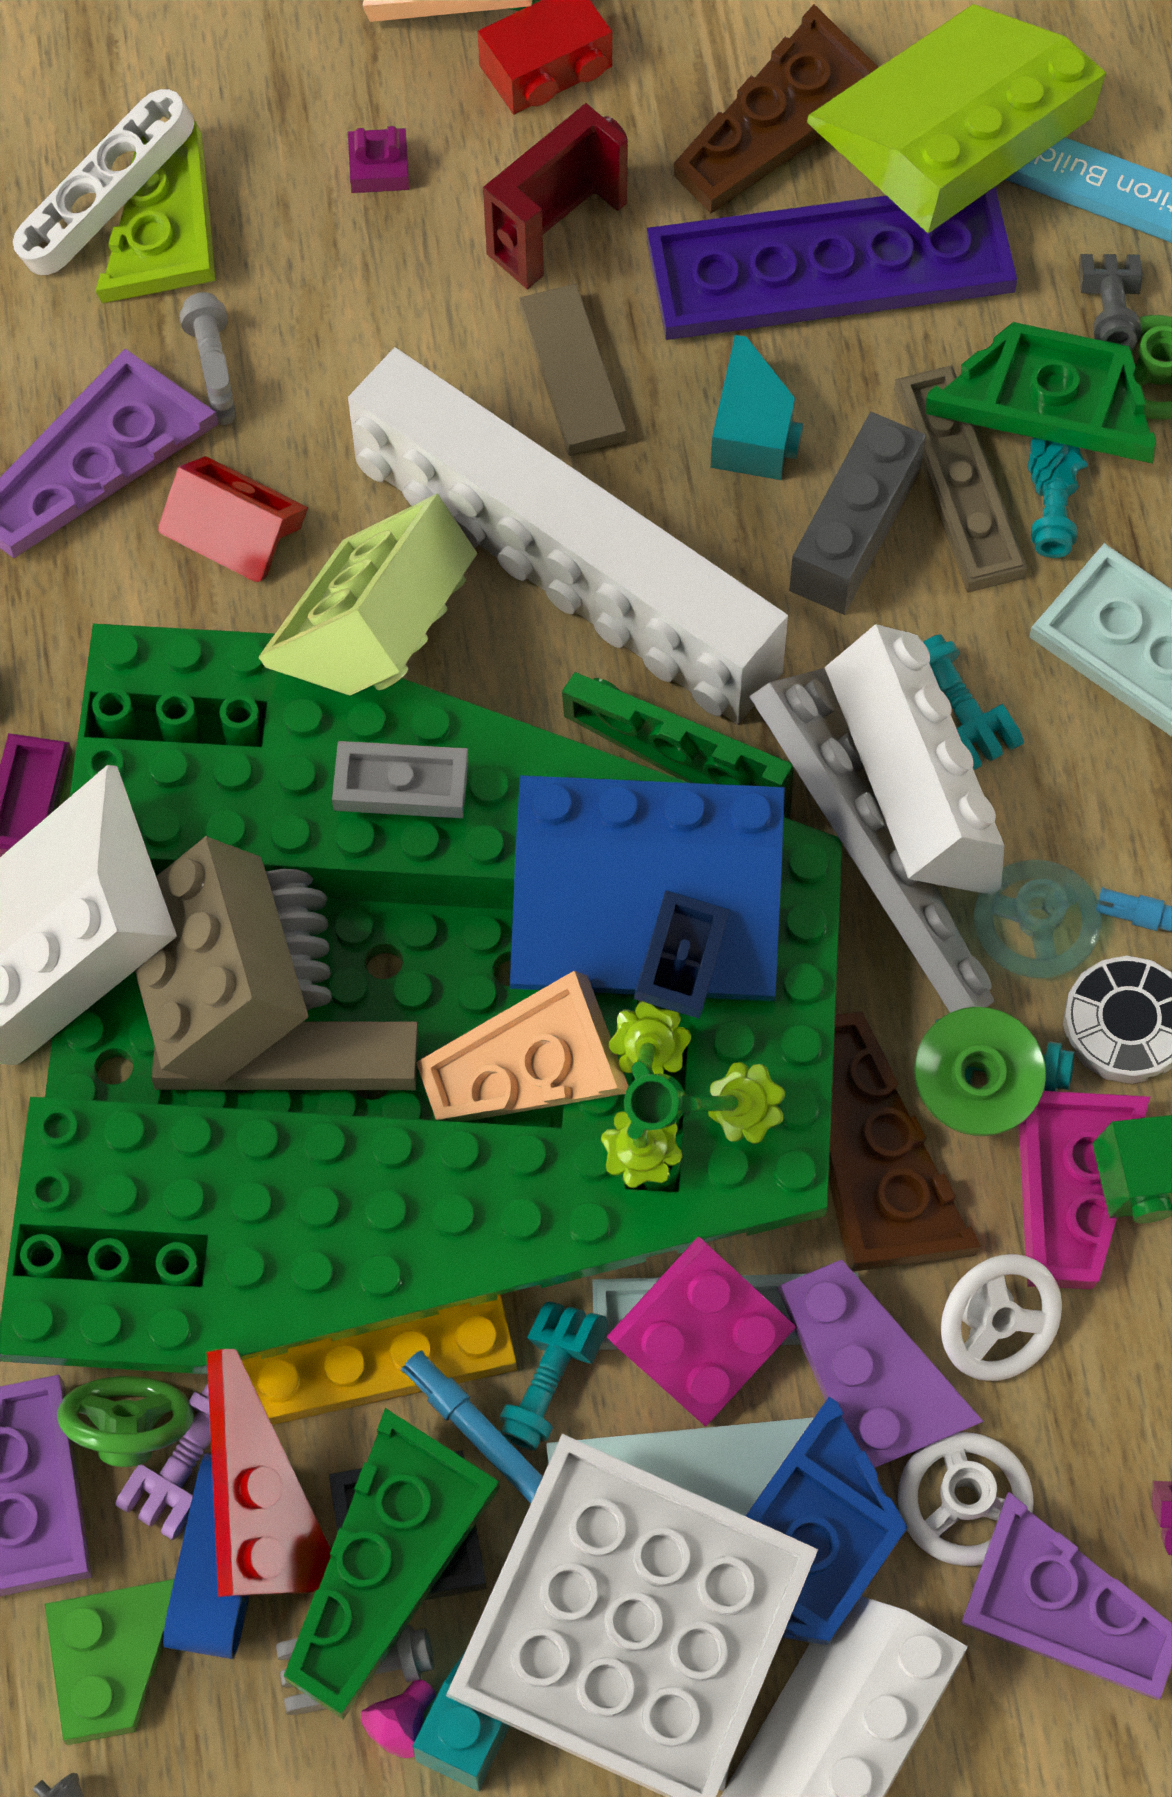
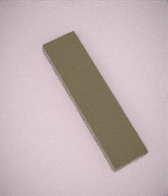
(962, 487)
(322, 1059)

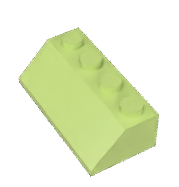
(374, 601)

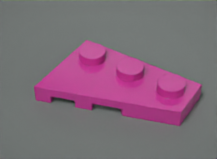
(1061, 1183)

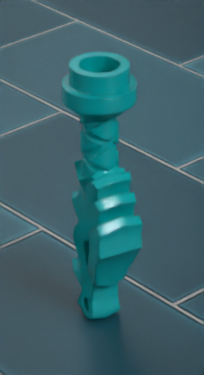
(1054, 477)

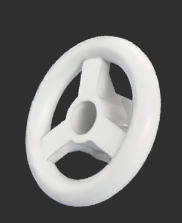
(992, 1314)
(959, 1474)

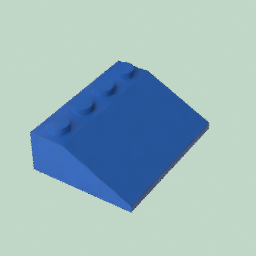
(607, 850)

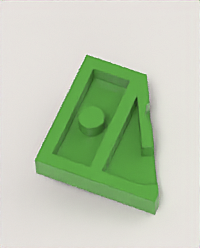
(105, 1656)

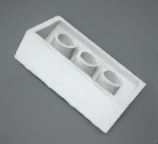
(917, 762)
(851, 1708)

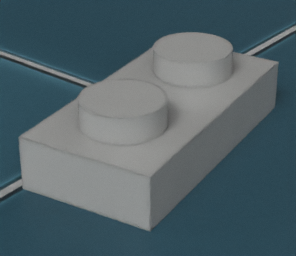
(400, 779)

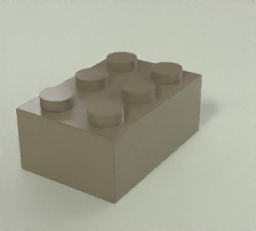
(228, 975)

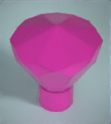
(398, 1720)

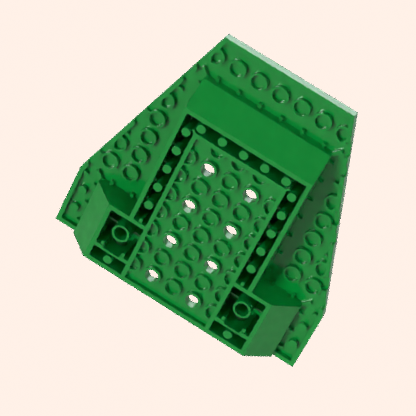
(326, 1214)

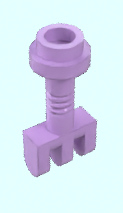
(167, 1486)

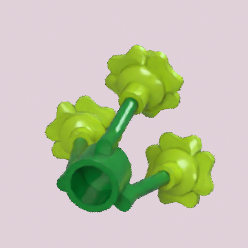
(654, 1102)

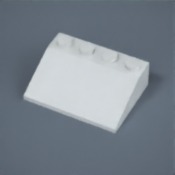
(74, 914)

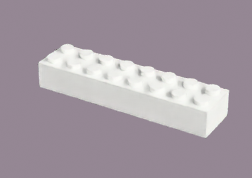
(568, 536)

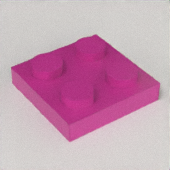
(701, 1331)

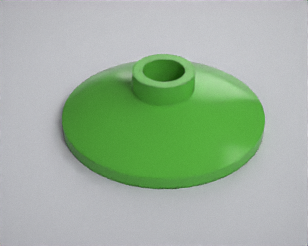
(996, 1046)

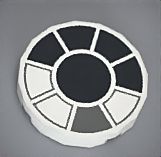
(1122, 1019)

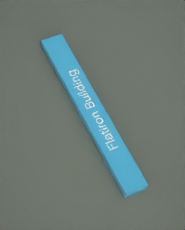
(1102, 186)

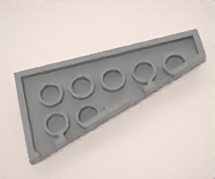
(818, 743)

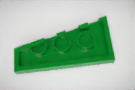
(670, 740)
(396, 1541)

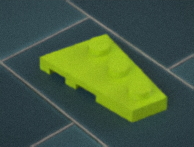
(163, 230)

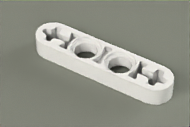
(110, 186)

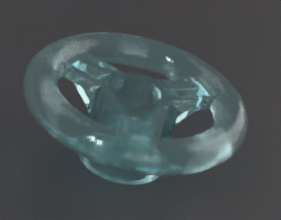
(1045, 895)

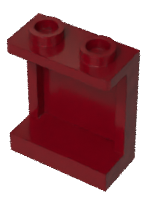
(549, 181)

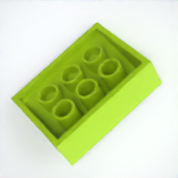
(961, 111)

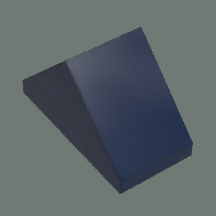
(681, 954)

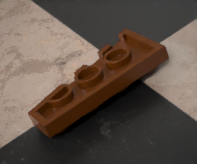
(771, 112)
(880, 1174)

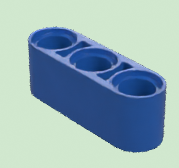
(196, 1615)

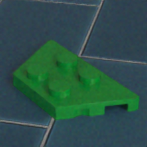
(1053, 391)

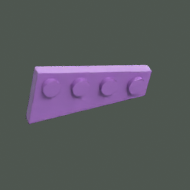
(96, 447)

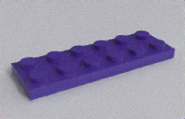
(823, 264)

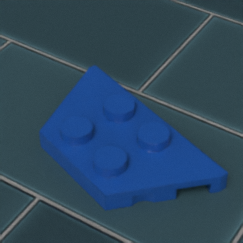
(834, 1503)

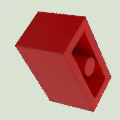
(544, 51)

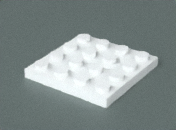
(632, 1623)

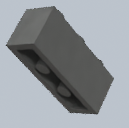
(857, 513)

